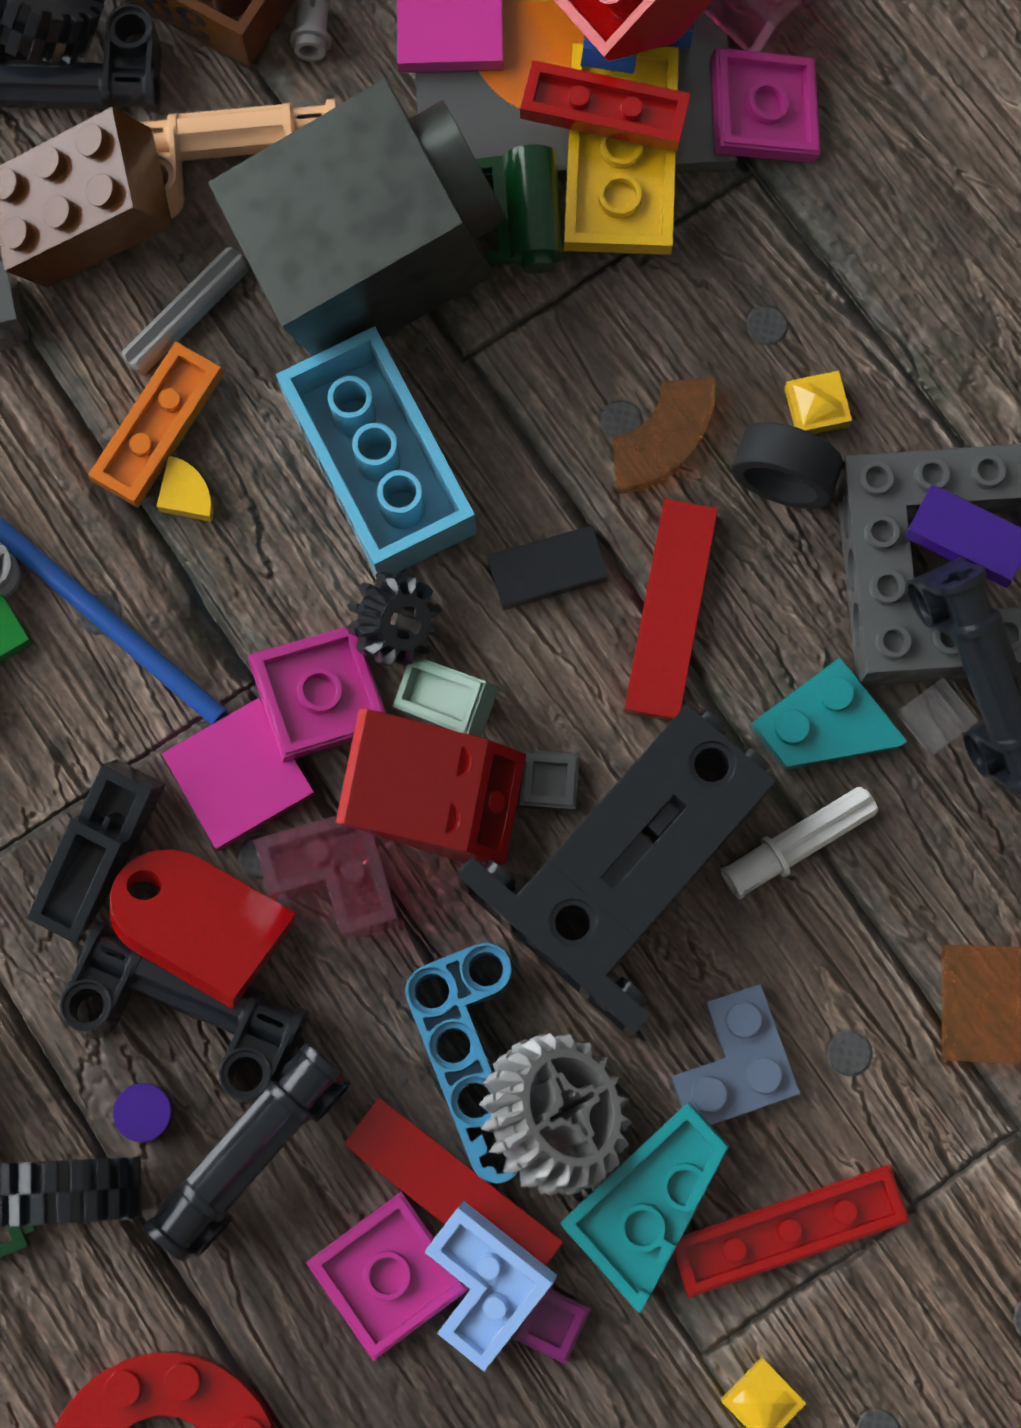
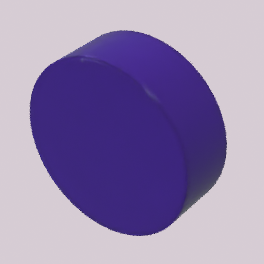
(143, 1112)

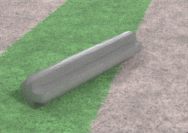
(185, 310)

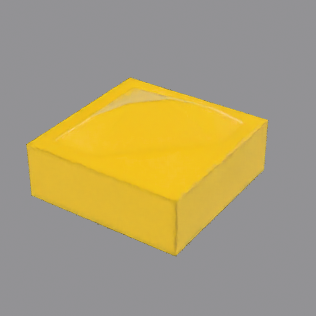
(818, 403)
(762, 1398)

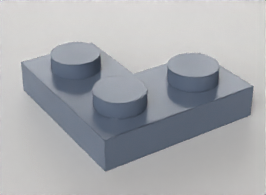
(753, 1065)

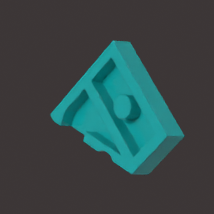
(826, 721)

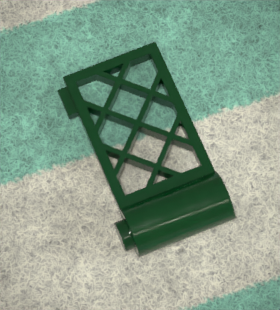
(529, 195)

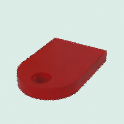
(199, 924)

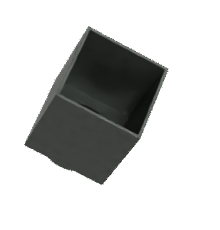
(362, 218)

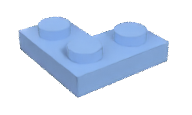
(501, 1280)

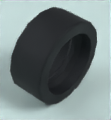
(787, 465)

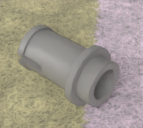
(311, 35)

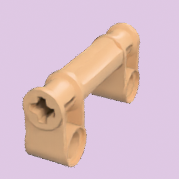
(222, 135)

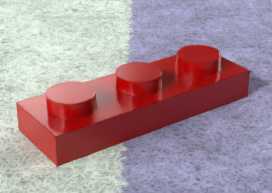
(604, 105)

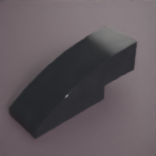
(95, 849)

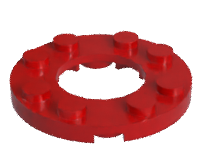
(168, 1386)

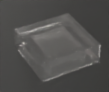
(937, 717)

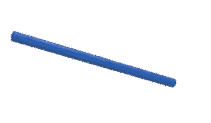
(110, 624)

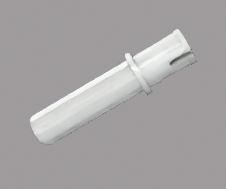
(798, 842)

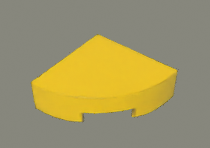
(184, 492)

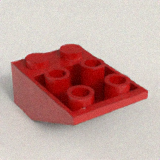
(431, 788)

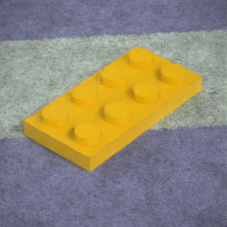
(617, 188)

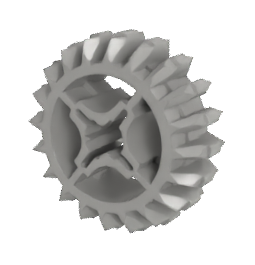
(580, 1140)

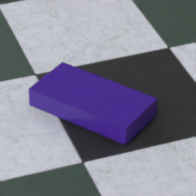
(967, 531)

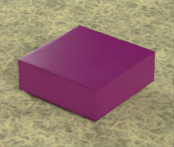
(553, 1325)

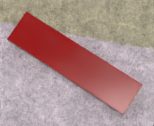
(670, 610)
(440, 1179)
(789, 1230)

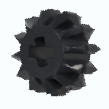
(374, 616)

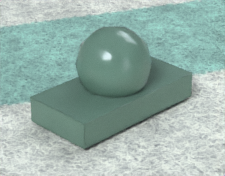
(446, 696)

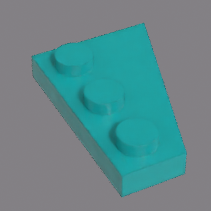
(647, 1203)

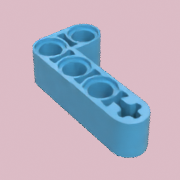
(455, 1016)

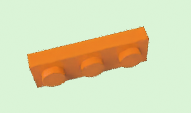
(156, 424)

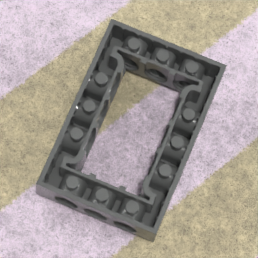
(875, 504)

